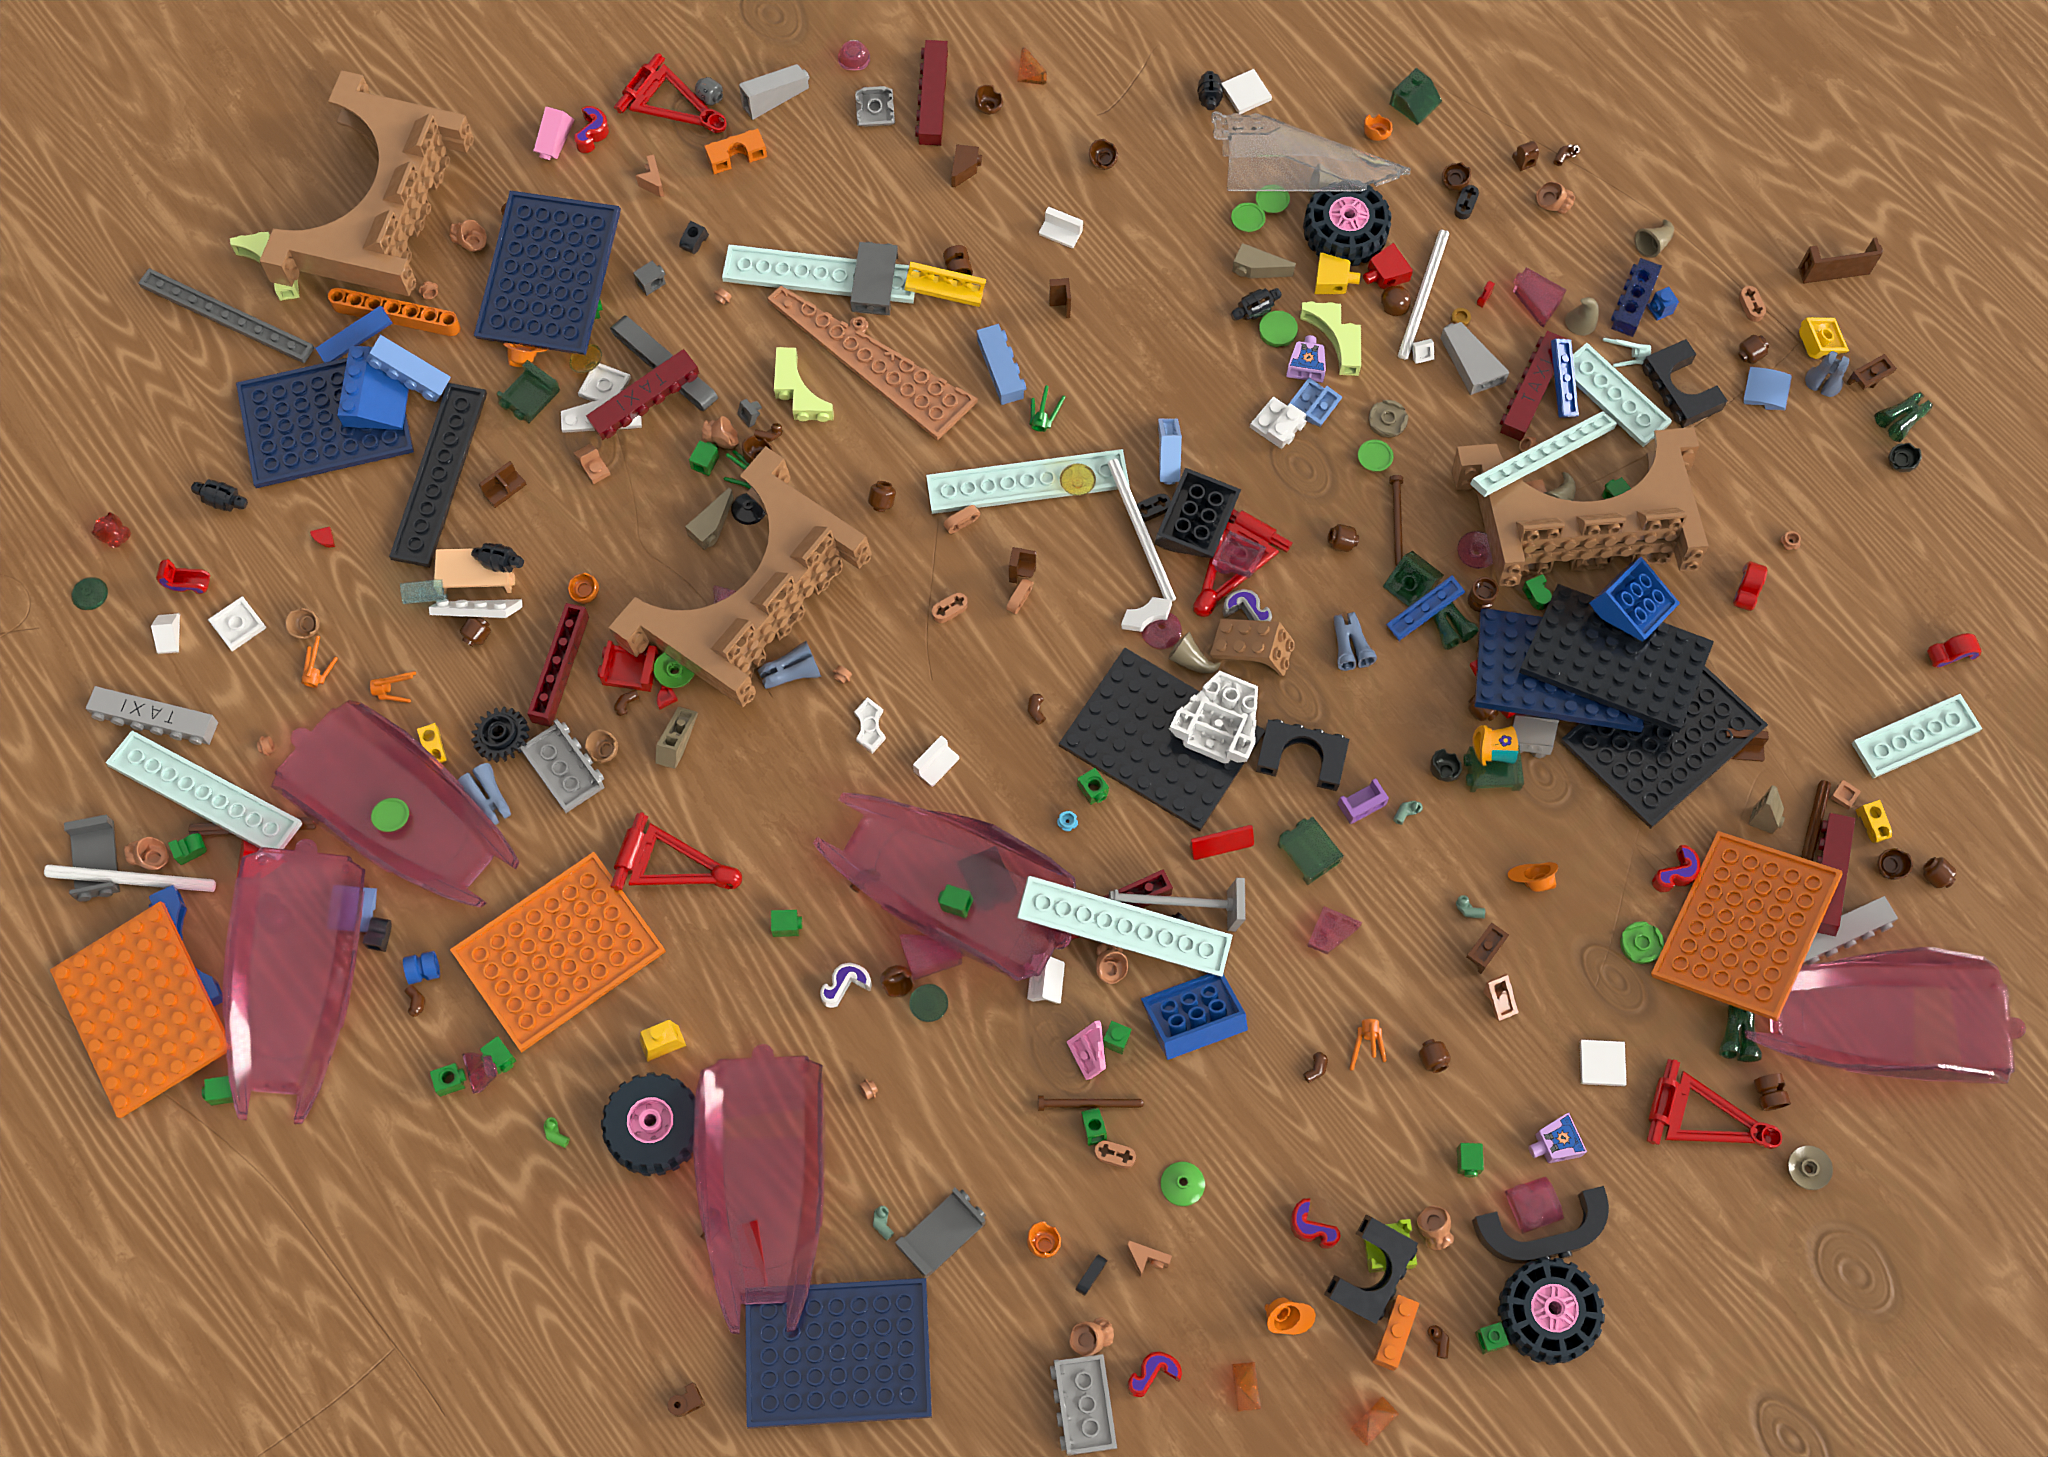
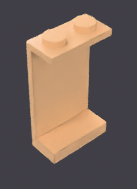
(460, 569)

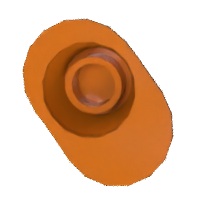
(519, 354)
(1535, 876)
(1289, 1316)

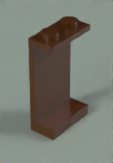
(1816, 269)

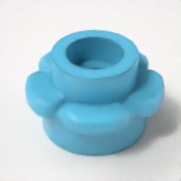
(1067, 815)

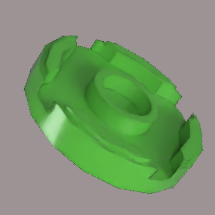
(1278, 328)
(1641, 942)

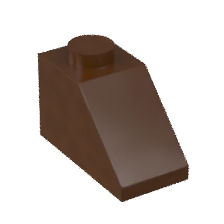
(965, 163)

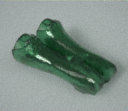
(1901, 428)
(1465, 629)
(1733, 1046)

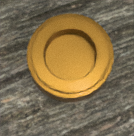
(1461, 315)

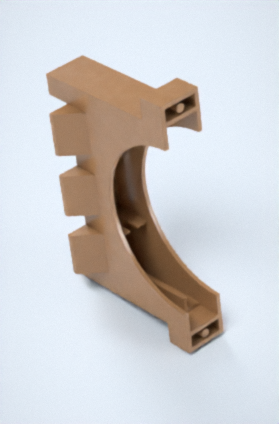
(371, 239)
(1648, 521)
(729, 637)

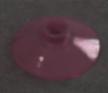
(1475, 542)
(1164, 637)

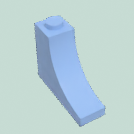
(1169, 450)

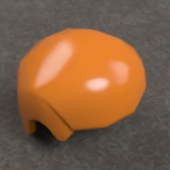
(1377, 127)
(583, 588)
(1043, 1240)

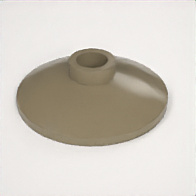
(1819, 1163)

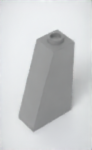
(772, 89)
(1472, 359)

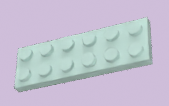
(1617, 396)
(1916, 736)

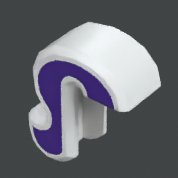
(841, 979)

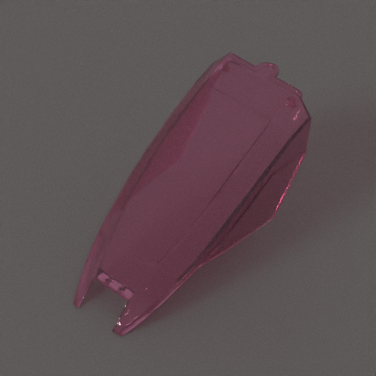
(363, 758)
(910, 855)
(289, 970)
(1901, 1017)
(763, 1161)

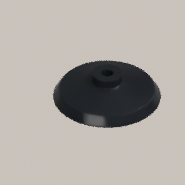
(747, 510)

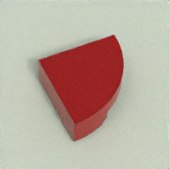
(1486, 294)
(323, 537)
(665, 697)

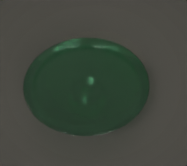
(89, 593)
(928, 1003)

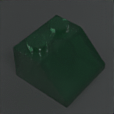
(1415, 96)
(1412, 579)

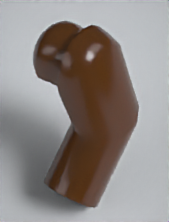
(1566, 152)
(623, 700)
(1319, 1069)

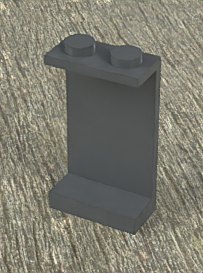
(873, 278)
(93, 848)
(942, 1233)

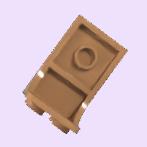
(1254, 641)

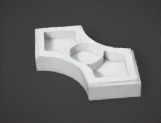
(1153, 611)
(870, 734)

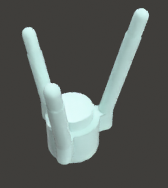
(1639, 351)

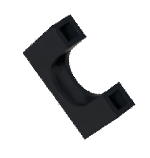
(1684, 407)
(1330, 748)
(1371, 1301)

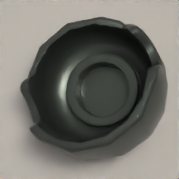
(1904, 457)
(1445, 766)

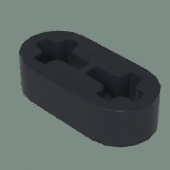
(1470, 203)
(1152, 507)
(1091, 1274)

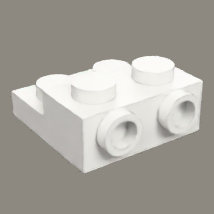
(1279, 422)

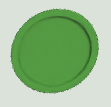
(1272, 200)
(1248, 217)
(1375, 455)
(390, 814)

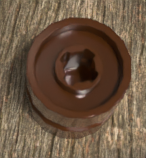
(957, 260)
(1483, 594)
(1772, 1092)

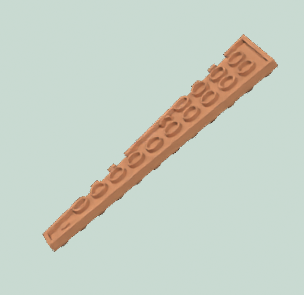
(911, 389)

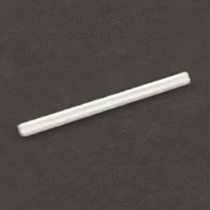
(1423, 294)
(1141, 530)
(129, 878)

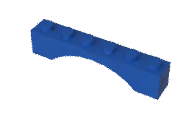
(177, 909)

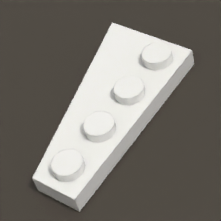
(575, 418)
(480, 608)

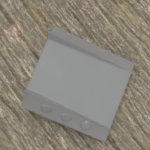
(874, 106)
(1535, 734)

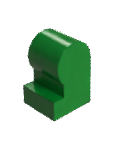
(1537, 593)
(187, 848)
(1094, 1126)

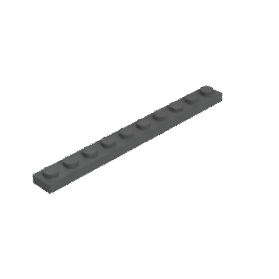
(226, 315)

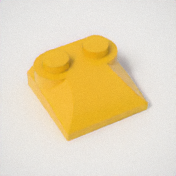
(1822, 337)

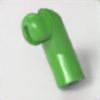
(552, 1133)

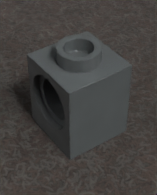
(649, 277)

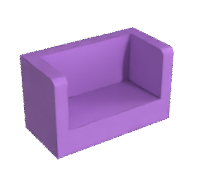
(1363, 802)

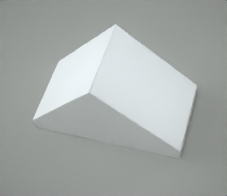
(166, 633)

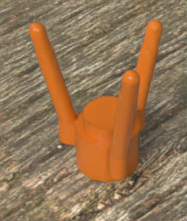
(311, 676)
(382, 686)
(1370, 1031)

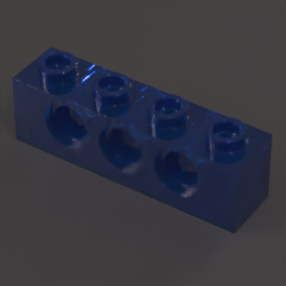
(1647, 273)

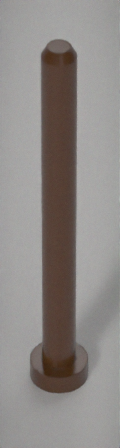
(1396, 481)
(1088, 1103)

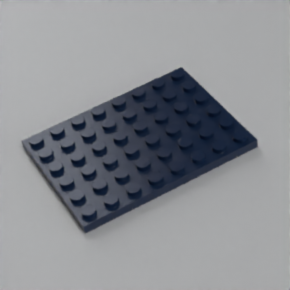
(547, 272)
(296, 427)
(1499, 686)
(849, 1360)

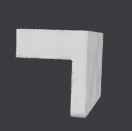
(1061, 227)
(935, 762)
(1049, 984)

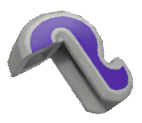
(1249, 603)

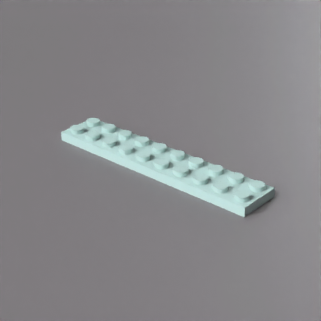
(802, 272)
(1016, 482)
(203, 792)
(1124, 926)

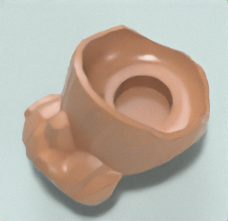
(1555, 197)
(468, 235)
(720, 432)
(147, 853)
(1111, 963)
(1435, 1226)
(1090, 1337)

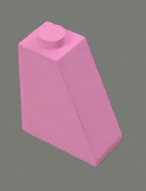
(553, 133)

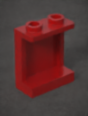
(626, 670)

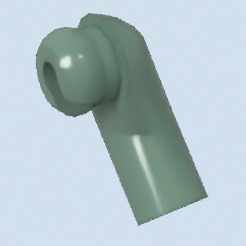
(1407, 809)
(1467, 910)
(880, 1222)

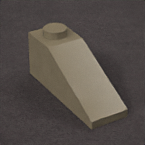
(1260, 264)
(709, 523)
(675, 738)
(1768, 812)

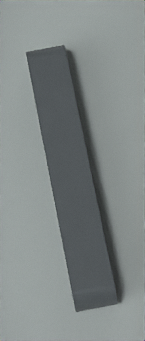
(655, 354)

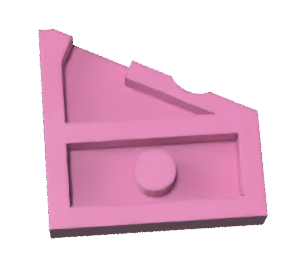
(1089, 1050)

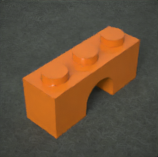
(747, 143)
(1396, 1332)

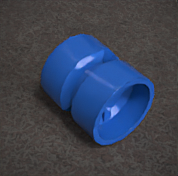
(421, 967)

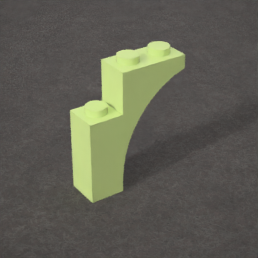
(253, 247)
(1344, 337)
(790, 386)

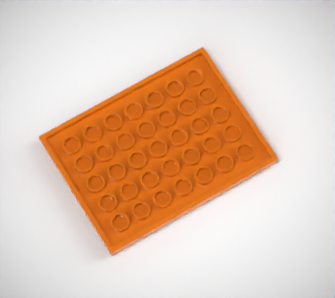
(1747, 925)
(557, 951)
(140, 1009)

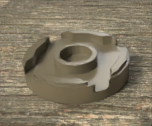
(1388, 418)

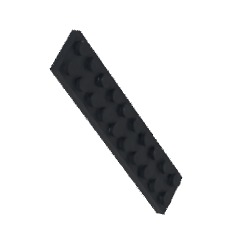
(438, 475)

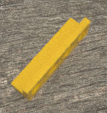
(944, 285)

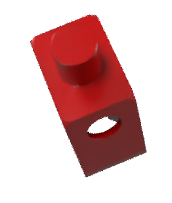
(1388, 268)

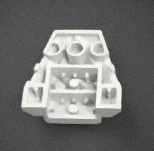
(1219, 719)

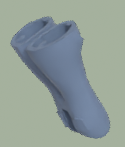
(1830, 365)
(1353, 630)
(792, 666)
(485, 775)

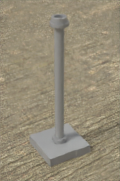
(1234, 904)

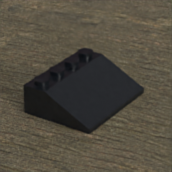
(1197, 515)

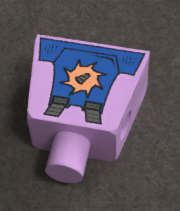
(1307, 361)
(1558, 1141)

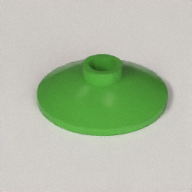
(663, 672)
(1179, 1194)

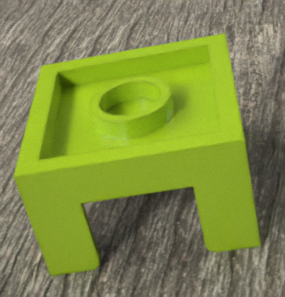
(1376, 1258)

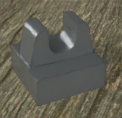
(749, 412)

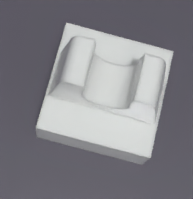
(1423, 351)

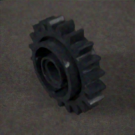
(513, 731)

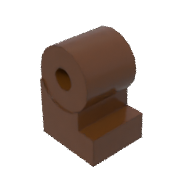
(1525, 153)
(684, 1404)

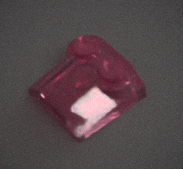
(1238, 555)
(1534, 1204)

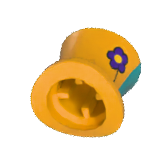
(1495, 744)

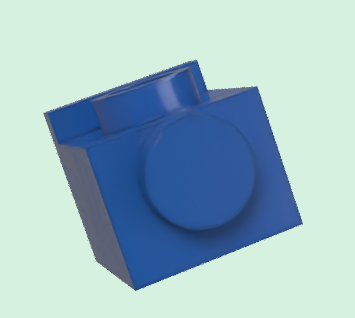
(1663, 303)

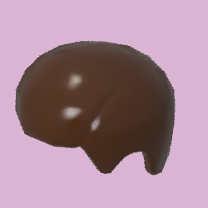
(988, 100)
(1103, 154)
(1456, 176)
(1396, 300)
(752, 447)
(1894, 864)
(897, 981)

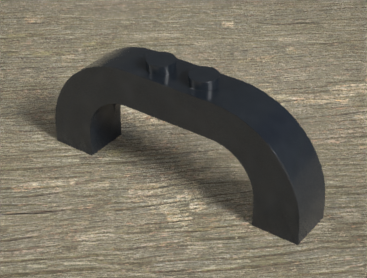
(1498, 1243)

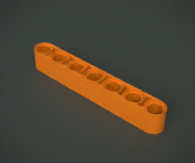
(403, 313)

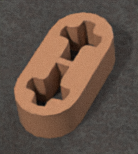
(1754, 303)
(962, 519)
(1020, 595)
(947, 604)
(1113, 1159)

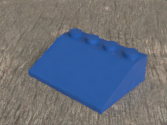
(370, 395)
(1635, 600)
(1194, 1014)

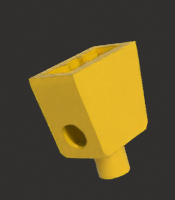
(1334, 275)
(661, 1039)

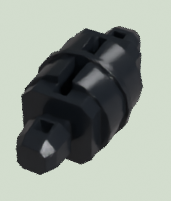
(1210, 90)
(1254, 299)
(219, 495)
(497, 557)

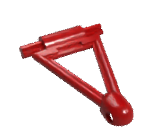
(647, 82)
(1252, 529)
(637, 851)
(1670, 1104)

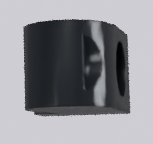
(693, 237)
(378, 934)

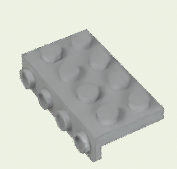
(563, 766)
(1083, 1405)

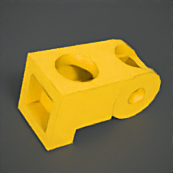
(431, 741)
(1875, 821)

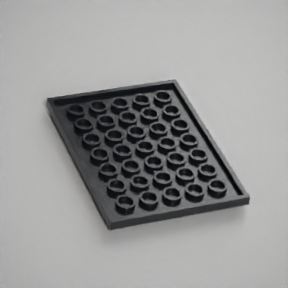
(1611, 667)
(1129, 740)
(1662, 767)

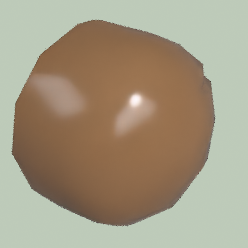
(302, 623)
(601, 745)

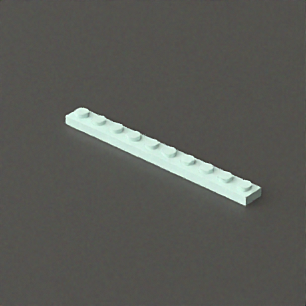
(1543, 454)

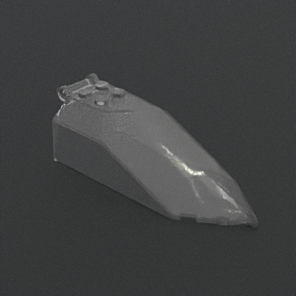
(1282, 157)

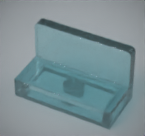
(422, 591)

